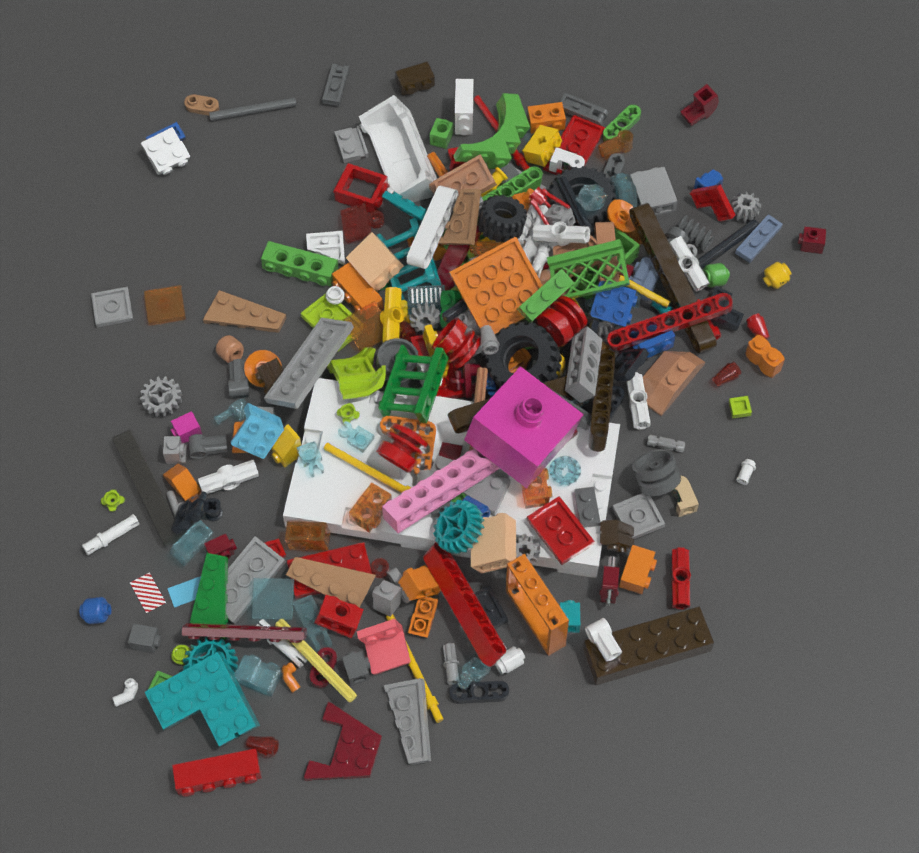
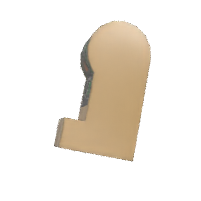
(686, 498)

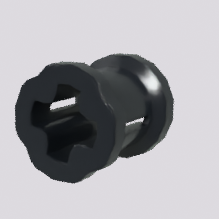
(213, 510)

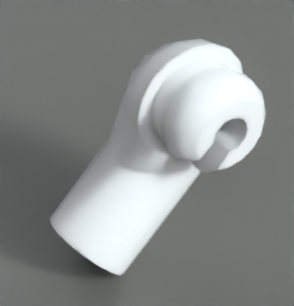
(129, 693)

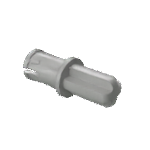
(451, 663)

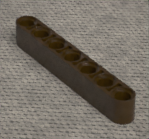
(602, 402)
(462, 417)

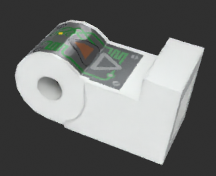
(565, 160)

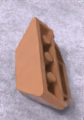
(669, 378)

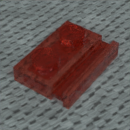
(355, 223)

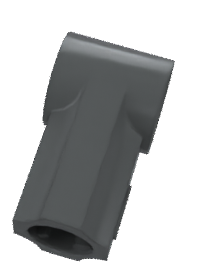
(238, 382)
(201, 446)

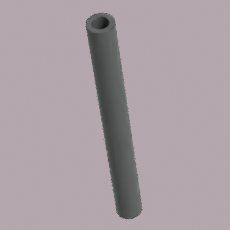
(251, 109)

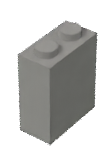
(655, 188)

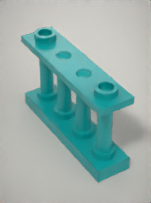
(430, 274)

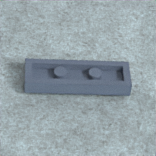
(759, 238)

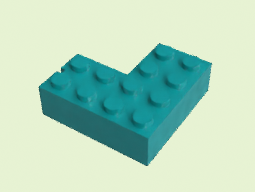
(209, 689)

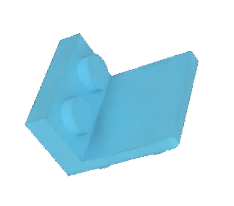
(258, 431)

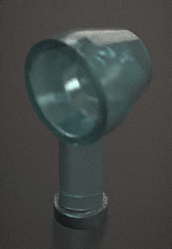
(235, 409)

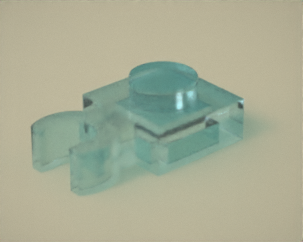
(358, 437)
(310, 457)

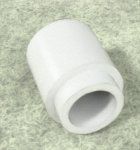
(510, 660)

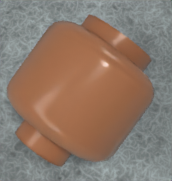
(229, 348)

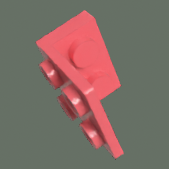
(385, 646)

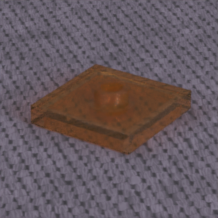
(164, 305)
(367, 326)

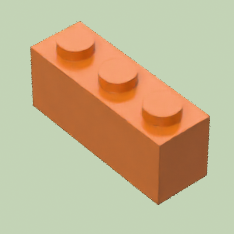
(355, 287)

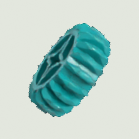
(447, 530)
(211, 648)

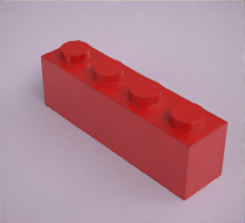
(217, 772)

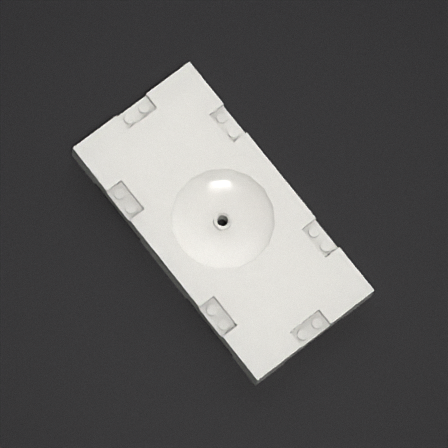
(335, 492)

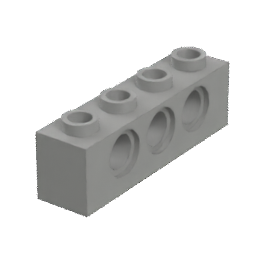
(583, 365)

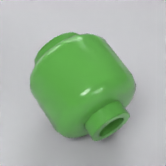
(716, 274)

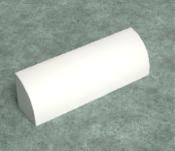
(526, 239)

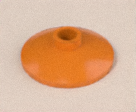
(619, 214)
(255, 360)

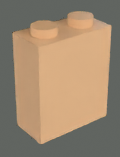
(374, 261)
(495, 545)

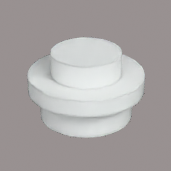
(335, 295)

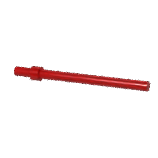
(519, 158)

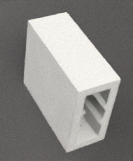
(464, 107)

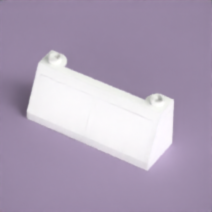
(399, 149)

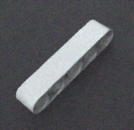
(432, 227)

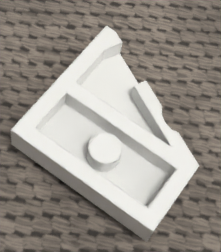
(327, 244)

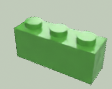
(545, 296)

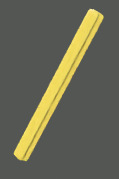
(322, 666)

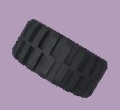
(577, 179)
(519, 337)

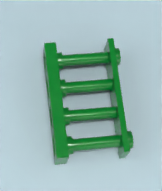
(426, 393)

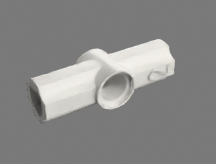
(561, 233)
(694, 273)
(639, 410)
(228, 477)

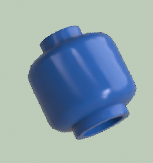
(95, 610)

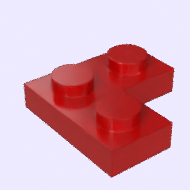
(716, 198)

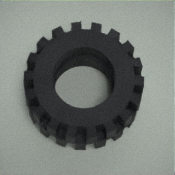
(502, 218)

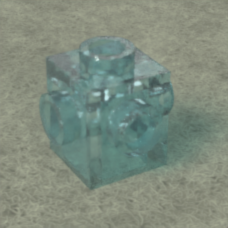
(591, 197)

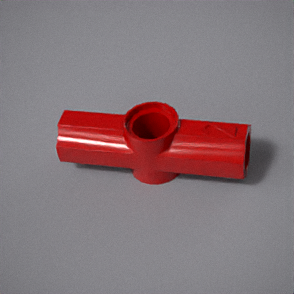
(680, 589)

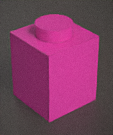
(185, 427)

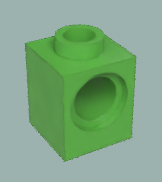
(441, 133)

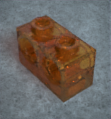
(366, 506)

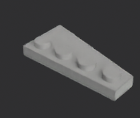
(487, 491)
(410, 711)

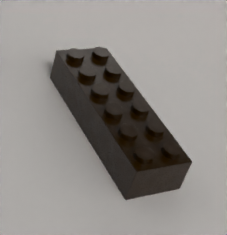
(652, 645)

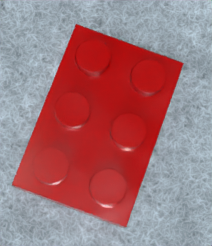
(560, 530)

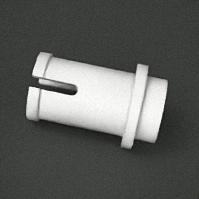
(748, 467)

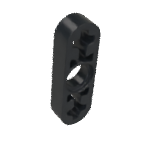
(486, 698)

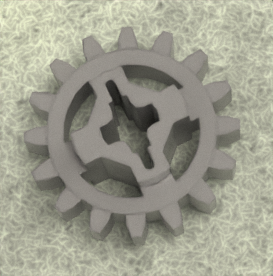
(170, 397)

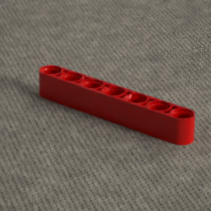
(677, 315)
(465, 605)

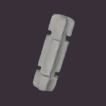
(666, 443)

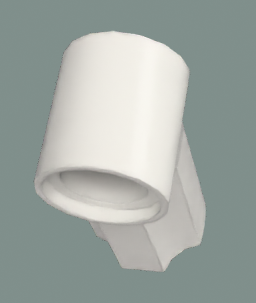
(601, 635)

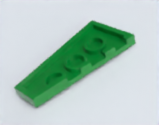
(212, 592)

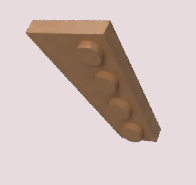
(232, 310)
(332, 580)

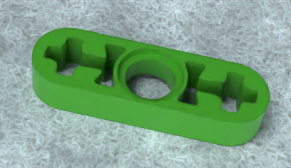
(622, 117)

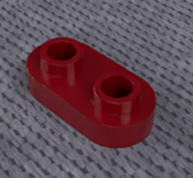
(323, 653)

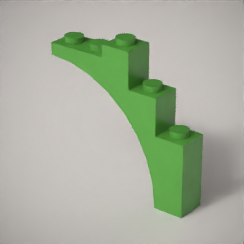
(511, 127)

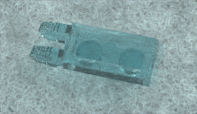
(307, 612)

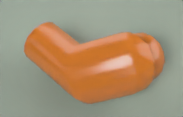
(288, 677)

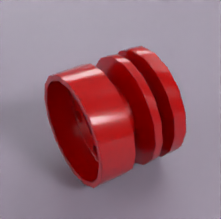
(562, 320)
(460, 345)
(402, 447)

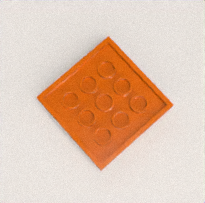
(497, 285)

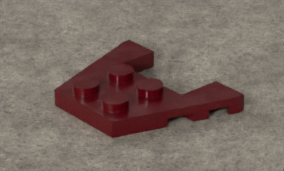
(354, 751)

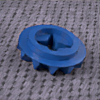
(491, 386)

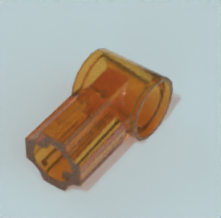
(616, 144)

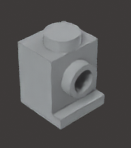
(174, 450)

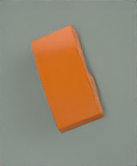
(423, 616)

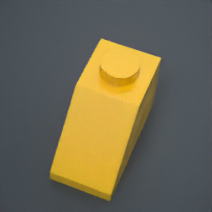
(286, 447)

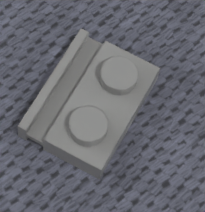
(351, 144)

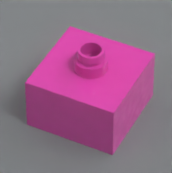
(523, 427)

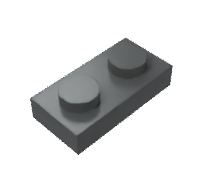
(587, 507)

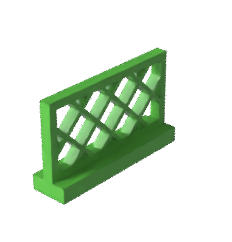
(589, 255)

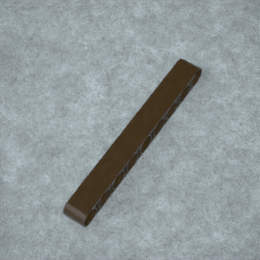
(670, 273)

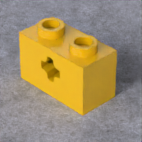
(542, 145)

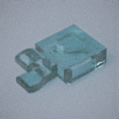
(473, 670)

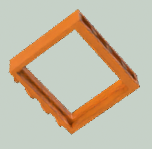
(536, 604)

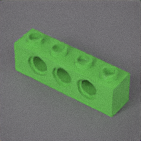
(309, 262)

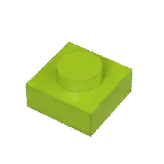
(740, 407)

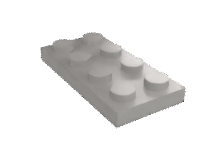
(254, 562)

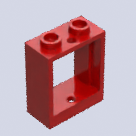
(352, 171)

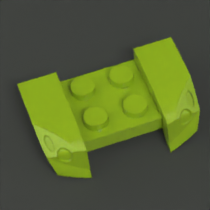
(357, 374)

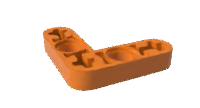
(430, 439)

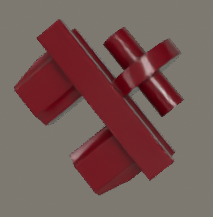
(469, 370)

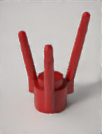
(539, 197)

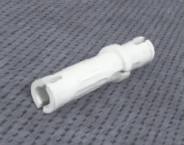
(540, 257)
(114, 532)
(287, 648)

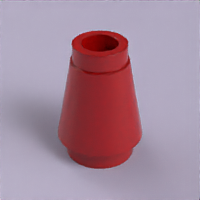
(757, 326)

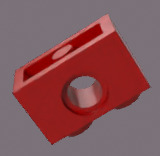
(328, 617)

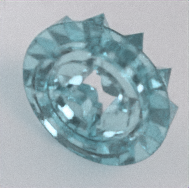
(573, 468)

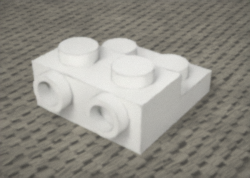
(165, 151)

